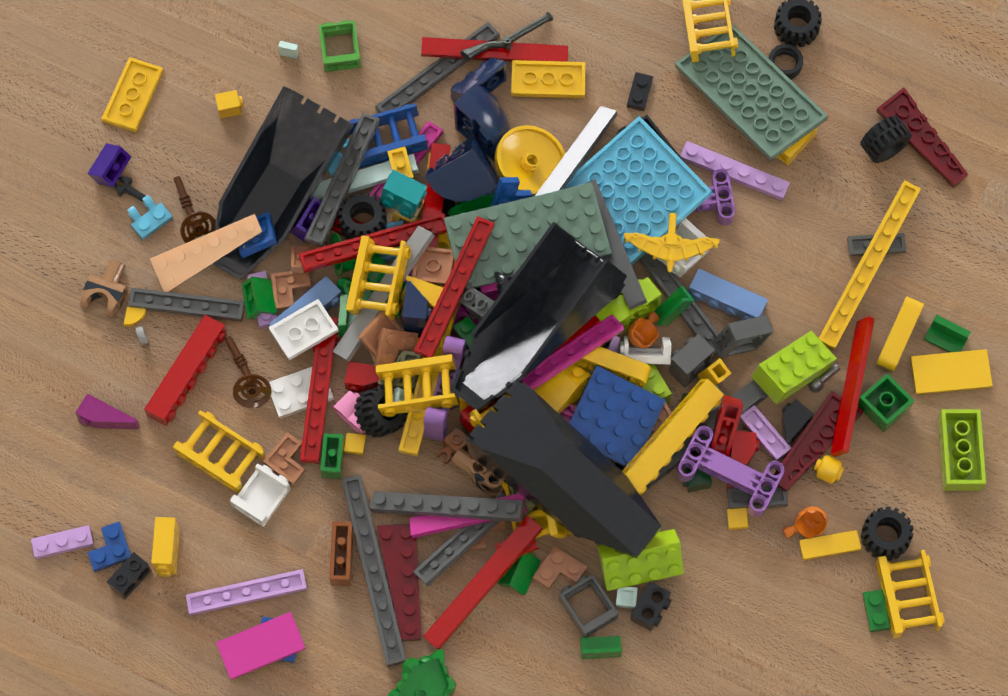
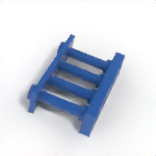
(413, 145)

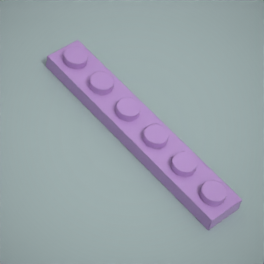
(737, 171)
(246, 592)

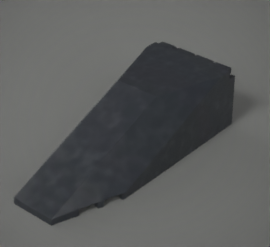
(280, 171)
(535, 314)
(561, 472)

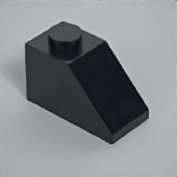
(794, 420)

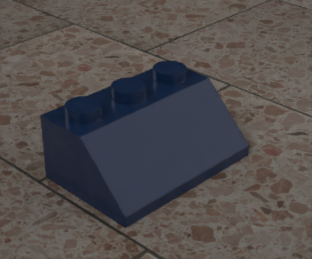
(489, 75)
(415, 310)

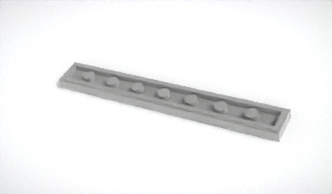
(350, 343)

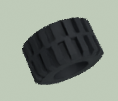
(797, 34)
(886, 139)
(357, 205)
(370, 417)
(897, 522)

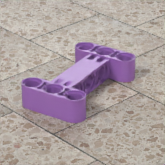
(714, 202)
(437, 419)
(730, 471)

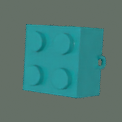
(403, 194)

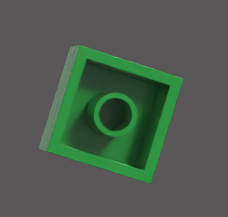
(885, 402)

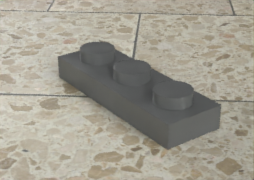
(858, 244)
(741, 499)

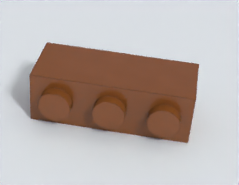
(341, 554)

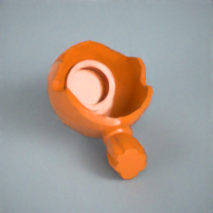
(643, 332)
(809, 523)

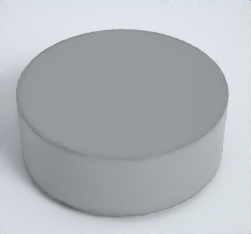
(142, 335)

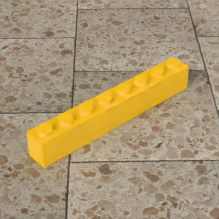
(672, 434)

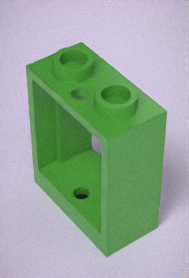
(339, 62)

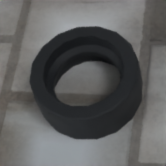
(787, 49)

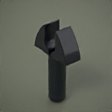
(128, 189)

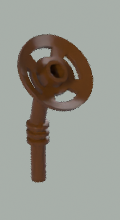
(191, 220)
(251, 381)

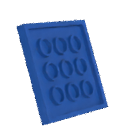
(616, 415)

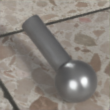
(817, 384)

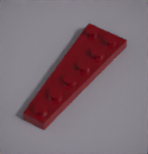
(924, 137)
(813, 441)
(400, 561)

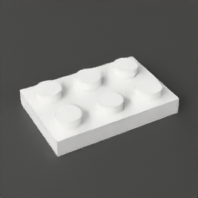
(303, 329)
(292, 392)

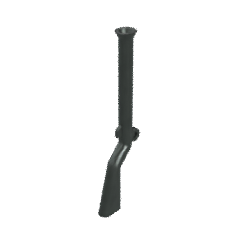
(506, 41)

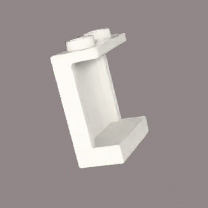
(686, 231)
(648, 355)
(261, 495)

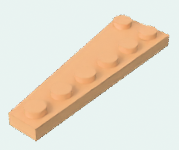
(192, 257)

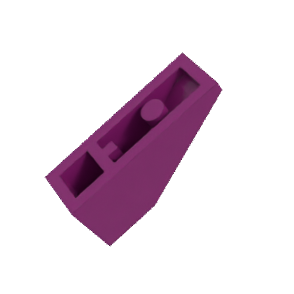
(101, 415)

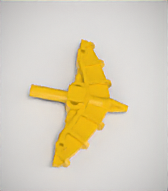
(671, 246)

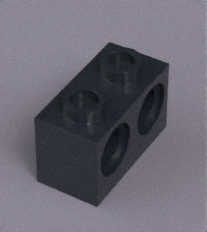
(129, 576)
(646, 604)

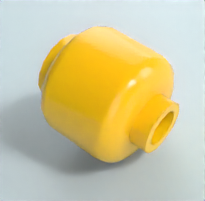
(829, 469)

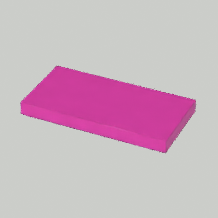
(260, 645)

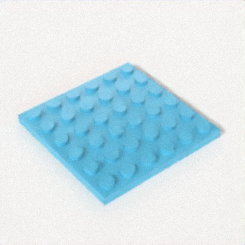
(642, 183)

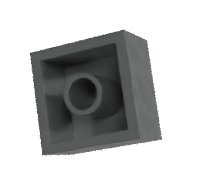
(691, 360)

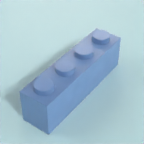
(324, 290)
(726, 296)

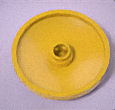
(529, 155)

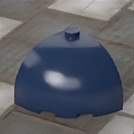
(481, 116)
(464, 173)

